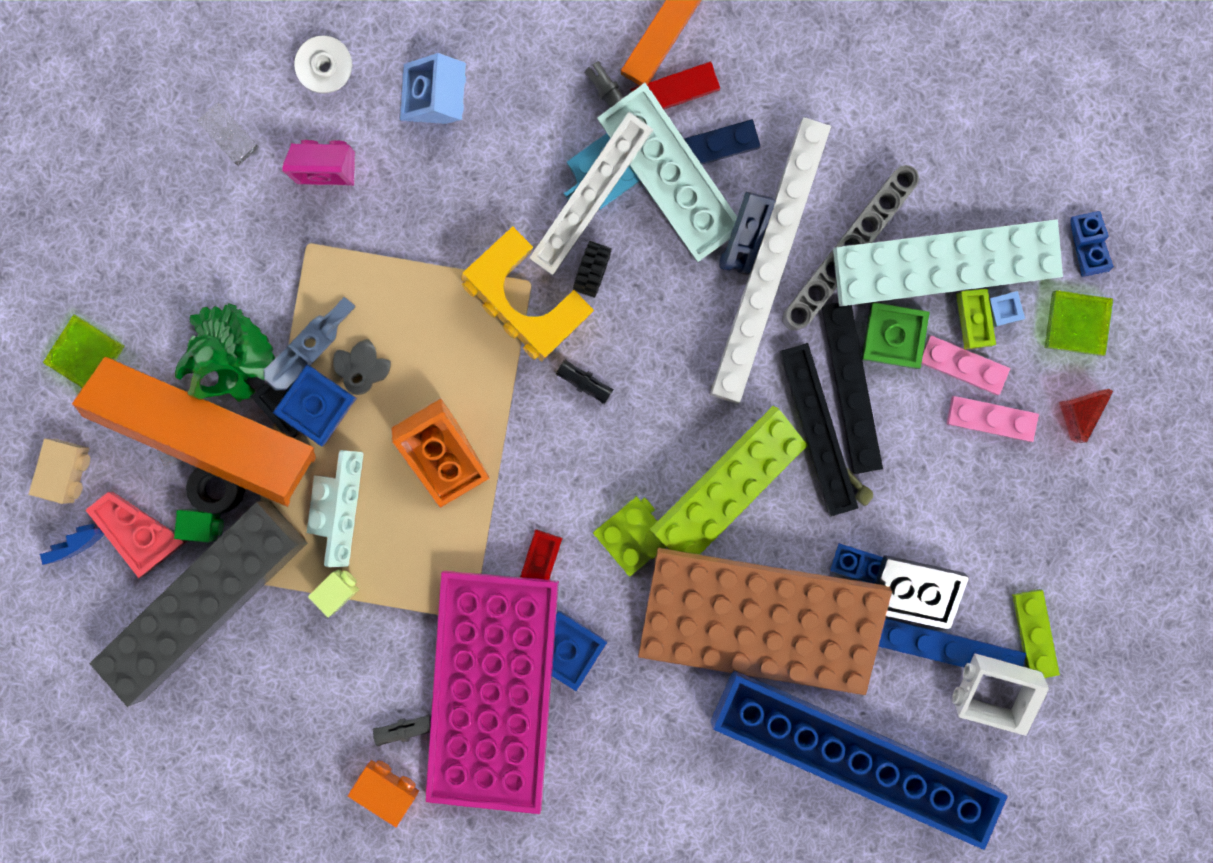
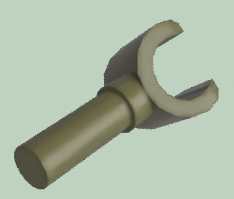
(864, 494)

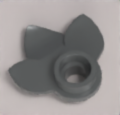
(360, 362)

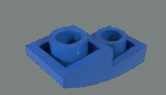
(1089, 240)
(76, 543)
(856, 563)

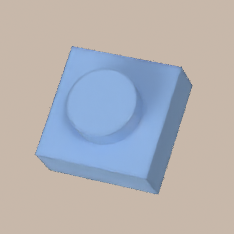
(1006, 309)

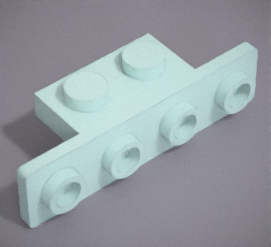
(334, 508)

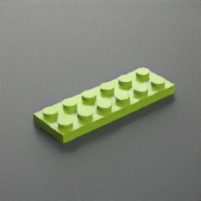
(730, 484)

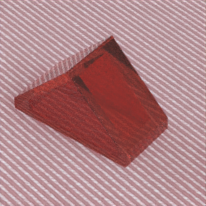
(1083, 413)

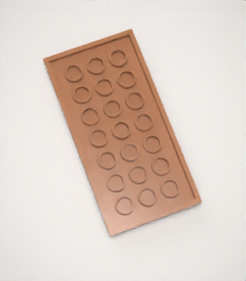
(763, 621)

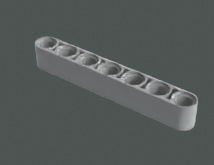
(855, 235)

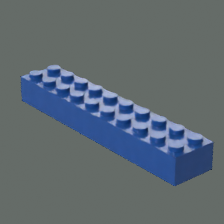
(858, 759)

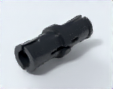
(584, 381)

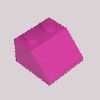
(320, 163)

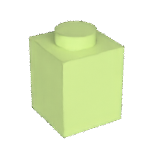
(334, 592)

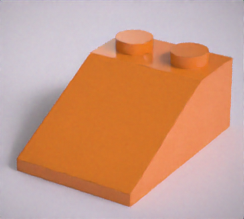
(439, 453)

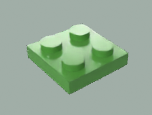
(895, 335)

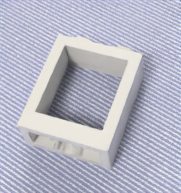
(1025, 707)

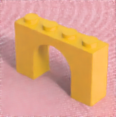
(486, 280)

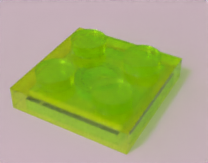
(1078, 323)
(81, 350)

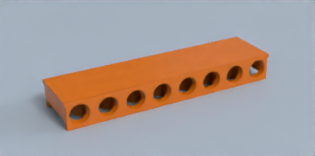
(194, 430)

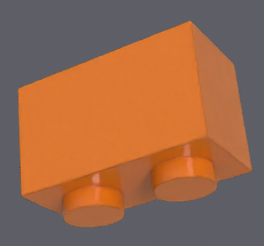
(384, 792)

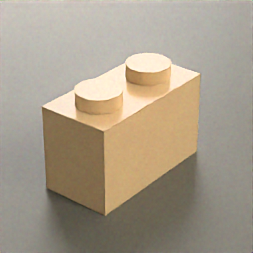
(59, 471)

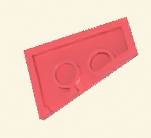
(133, 533)

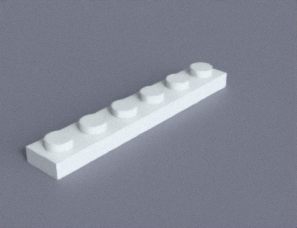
(591, 193)

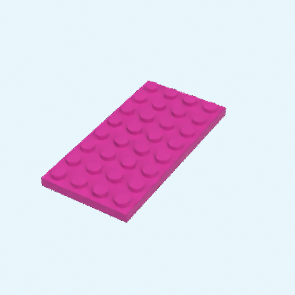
(491, 691)

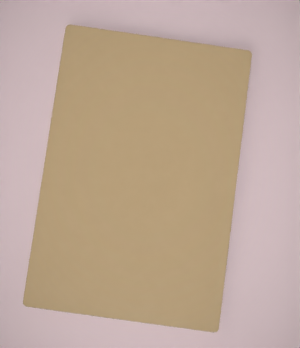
(437, 350)

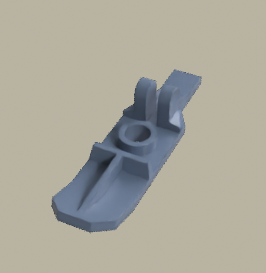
(293, 359)

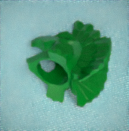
(229, 346)

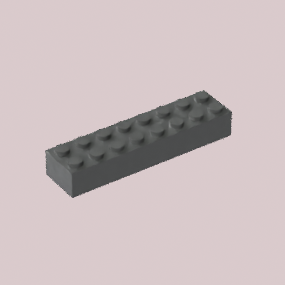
(198, 603)

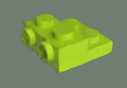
(629, 535)

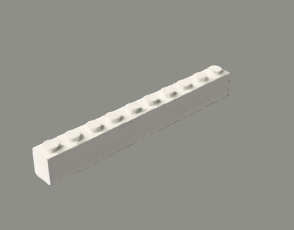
(770, 261)

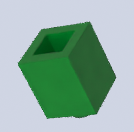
(198, 526)

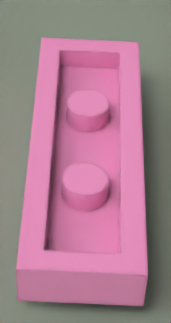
(964, 365)
(992, 419)

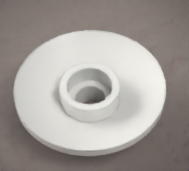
(318, 52)

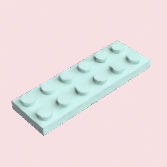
(674, 176)

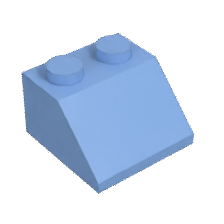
(433, 90)

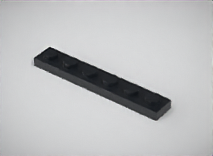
(852, 388)
(818, 429)

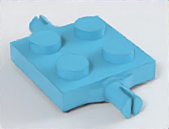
(583, 161)

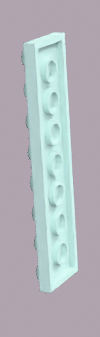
(947, 262)

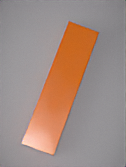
(658, 40)

